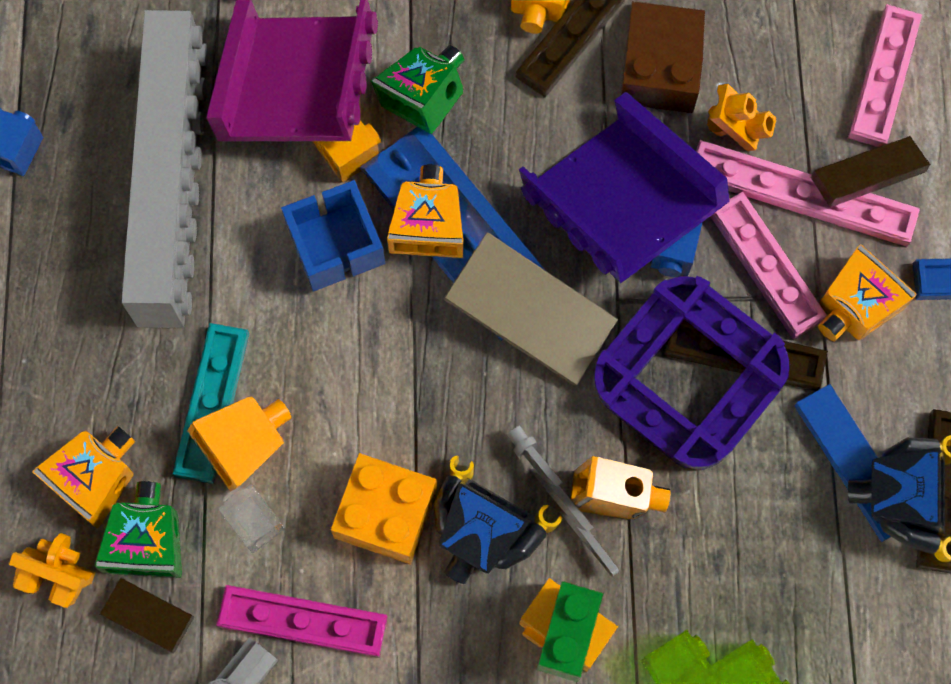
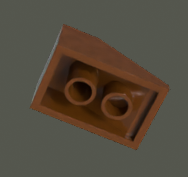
(664, 56)

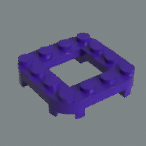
(725, 326)

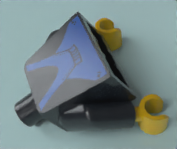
(909, 493)
(483, 526)

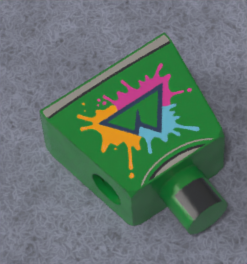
(421, 86)
(142, 537)

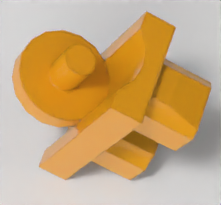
(739, 118)
(55, 563)

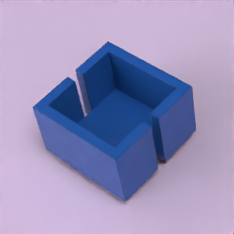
(334, 241)

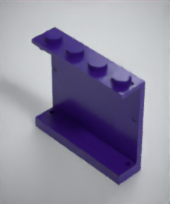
(628, 191)

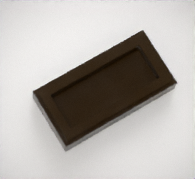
(147, 615)

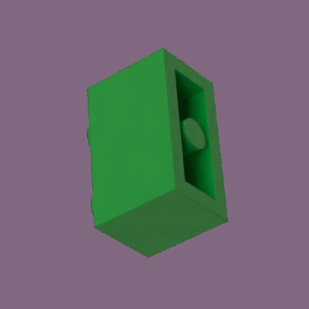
(570, 631)

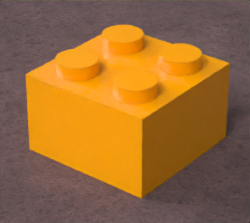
(384, 508)

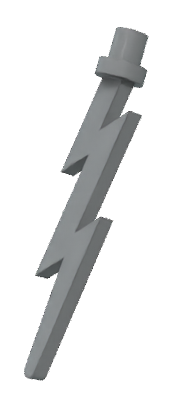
(550, 481)

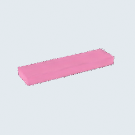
(885, 76)
(768, 266)

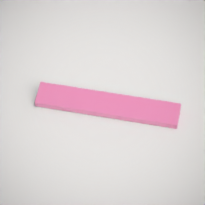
(798, 193)

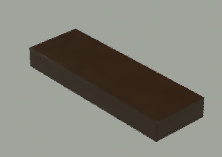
(870, 171)

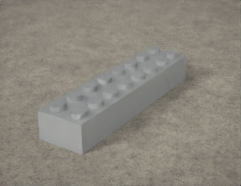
(164, 171)

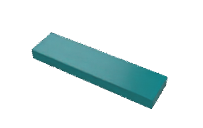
(212, 391)

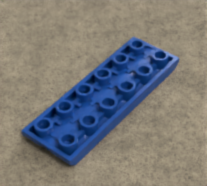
(403, 163)

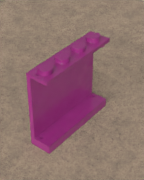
(291, 76)

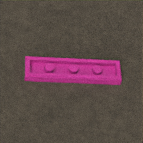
(302, 621)

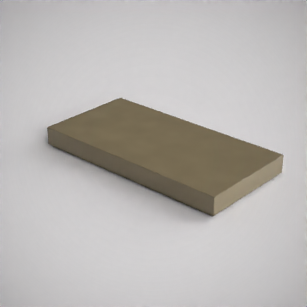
(530, 309)

